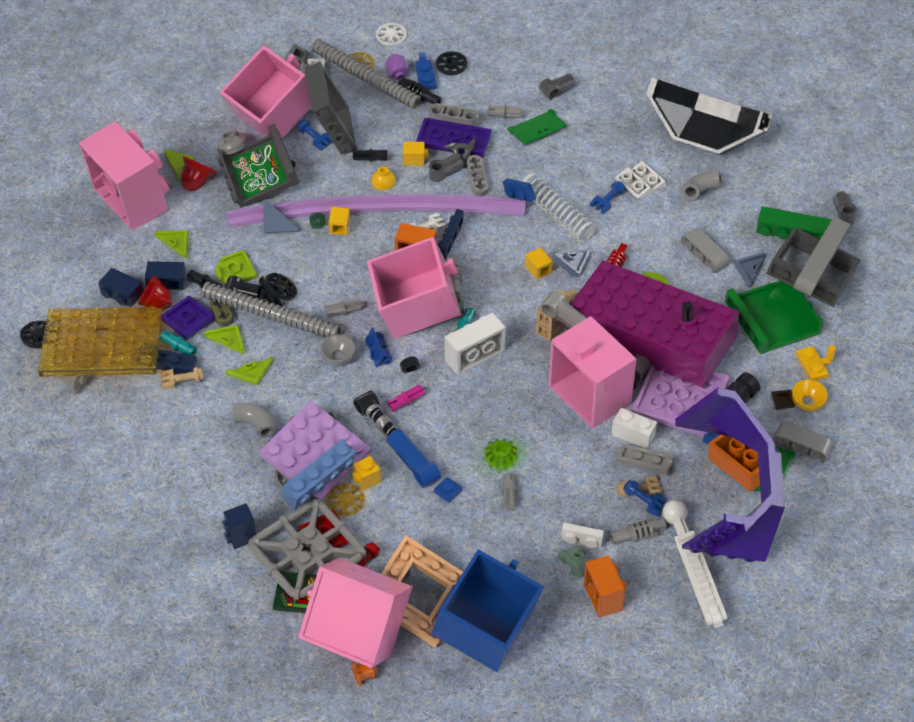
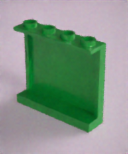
(774, 315)

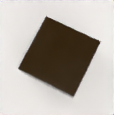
(782, 399)

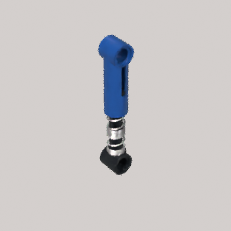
(423, 470)

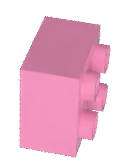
(125, 174)

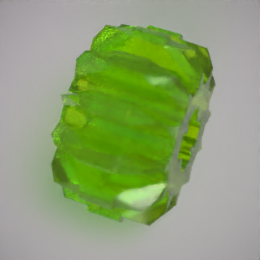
(500, 454)

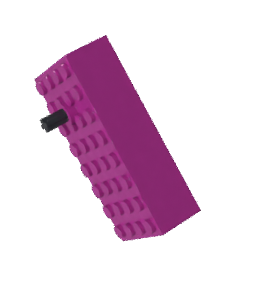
(663, 323)

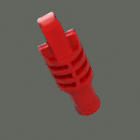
(617, 256)

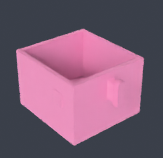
(269, 92)
(414, 287)
(591, 371)
(354, 612)

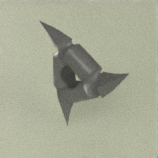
(467, 147)

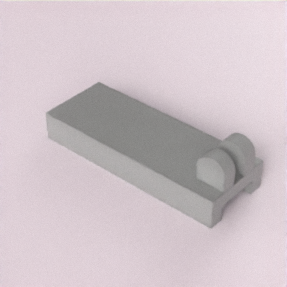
(645, 459)

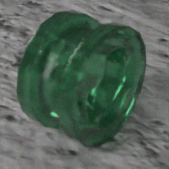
(317, 225)

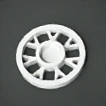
(391, 34)

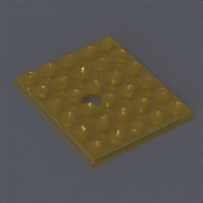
(75, 349)

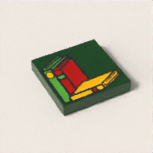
(284, 602)

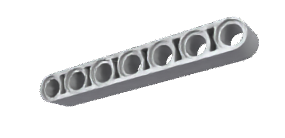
(821, 256)

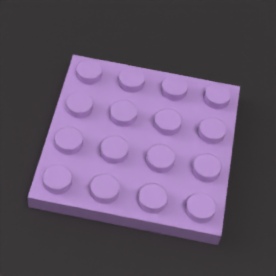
(667, 397)
(305, 440)

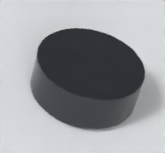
(409, 364)

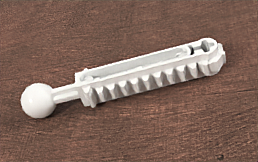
(675, 513)

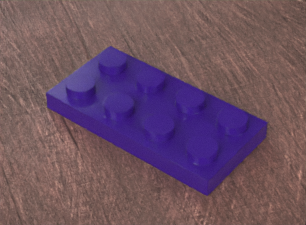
(441, 133)

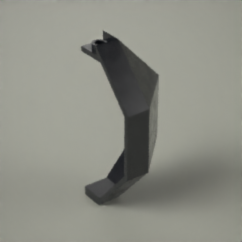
(705, 119)

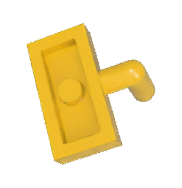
(813, 364)

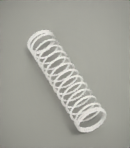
(564, 211)

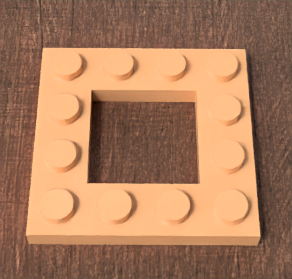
(412, 553)

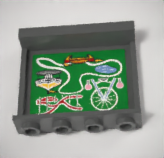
(258, 169)

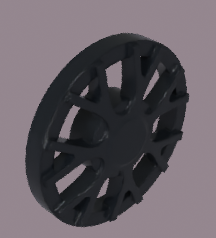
(451, 63)
(281, 286)
(36, 334)

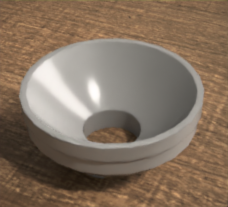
(232, 142)
(335, 344)

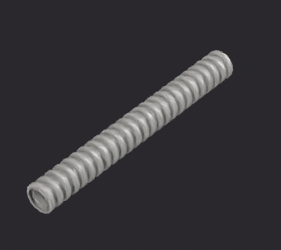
(365, 73)
(269, 310)

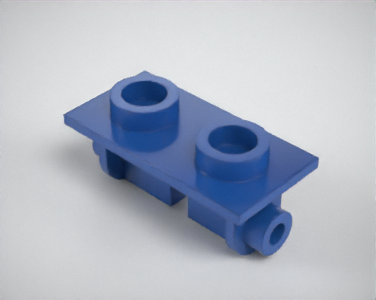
(377, 348)

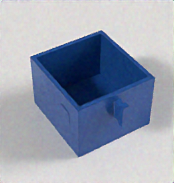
(487, 609)

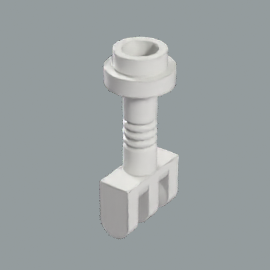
(435, 222)

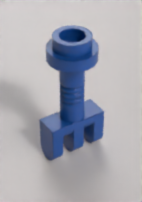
(320, 140)
(617, 188)
(654, 503)

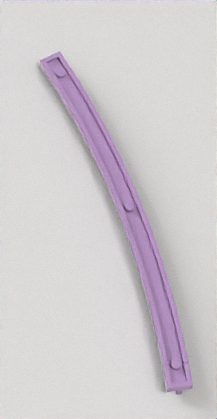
(378, 203)

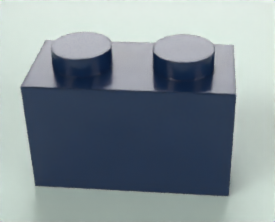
(170, 273)
(120, 287)
(238, 526)

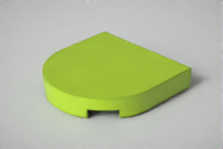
(237, 265)

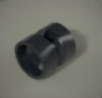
(745, 386)

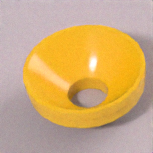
(810, 389)

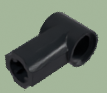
(237, 284)

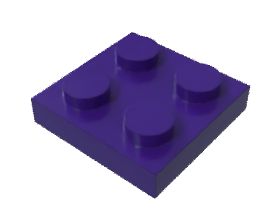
(187, 317)

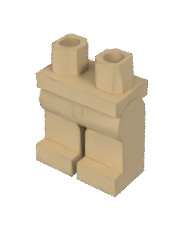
(551, 327)

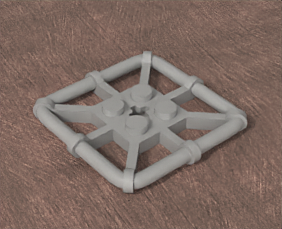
(308, 537)

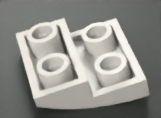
(640, 180)

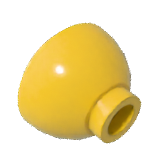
(383, 179)

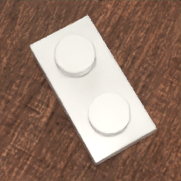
(580, 534)

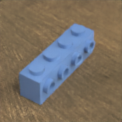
(318, 474)

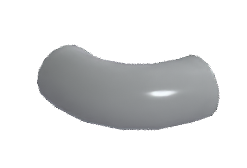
(701, 183)
(257, 416)

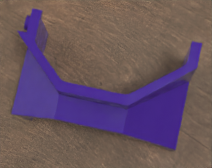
(736, 535)

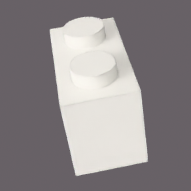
(634, 428)

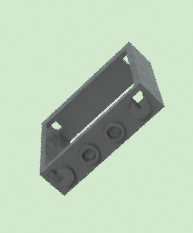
(336, 112)
(789, 273)

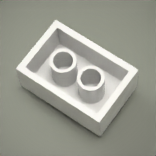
(474, 343)

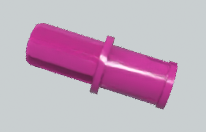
(405, 397)

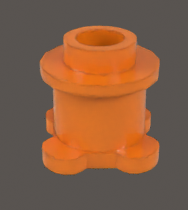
(362, 672)

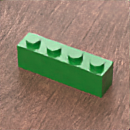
(781, 223)

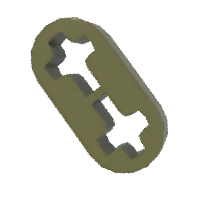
(218, 312)

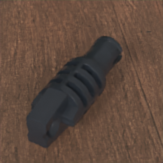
(420, 90)

